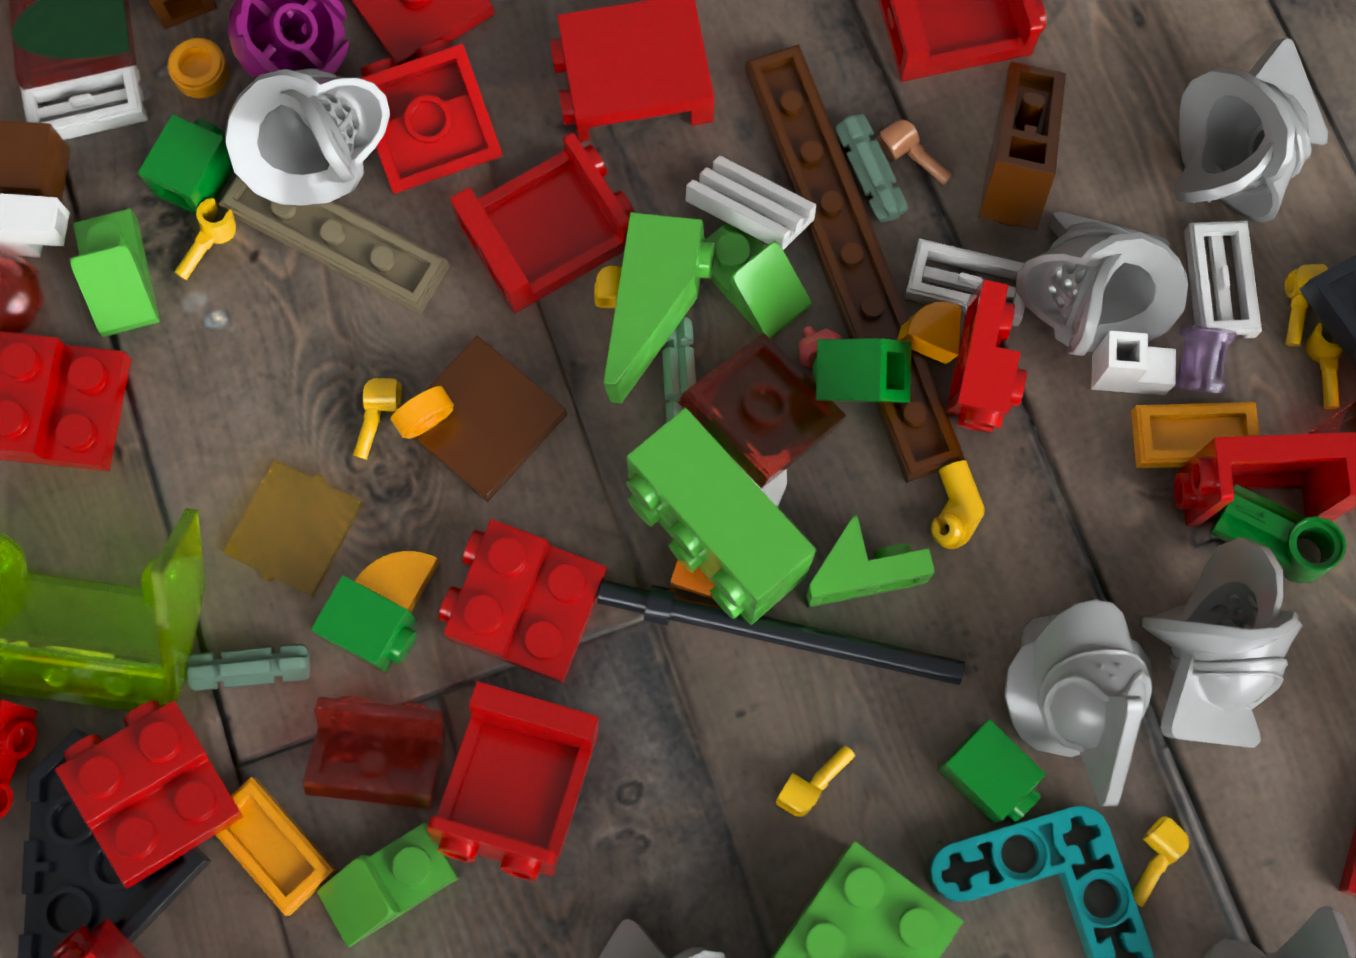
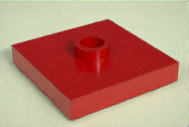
(410, 24)

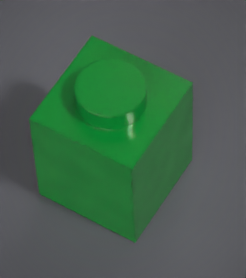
(187, 163)
(863, 370)
(366, 625)
(994, 774)

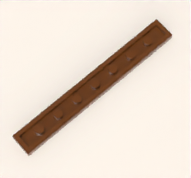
(849, 251)

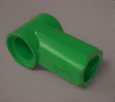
(1278, 530)

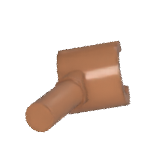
(903, 138)

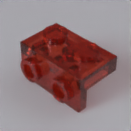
(375, 752)

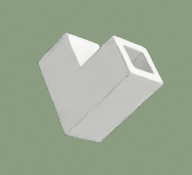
(30, 223)
(1130, 366)

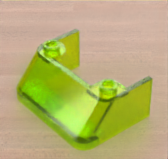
(102, 638)

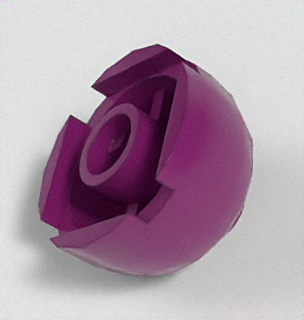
(288, 35)

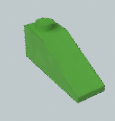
(655, 292)

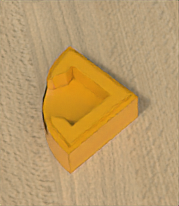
(934, 331)
(400, 576)

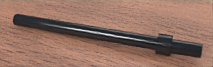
(662, 605)

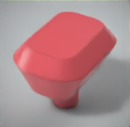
(808, 345)

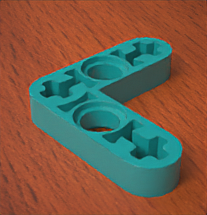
(1051, 859)

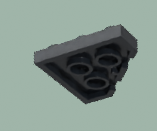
(72, 879)

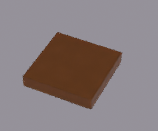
(494, 419)

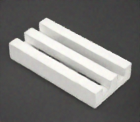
(85, 112)
(755, 198)
(1194, 234)
(960, 258)

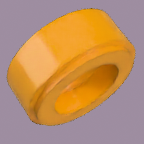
(198, 68)
(422, 412)

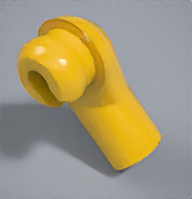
(962, 511)

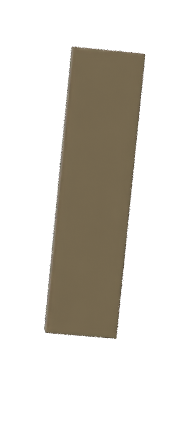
(345, 244)

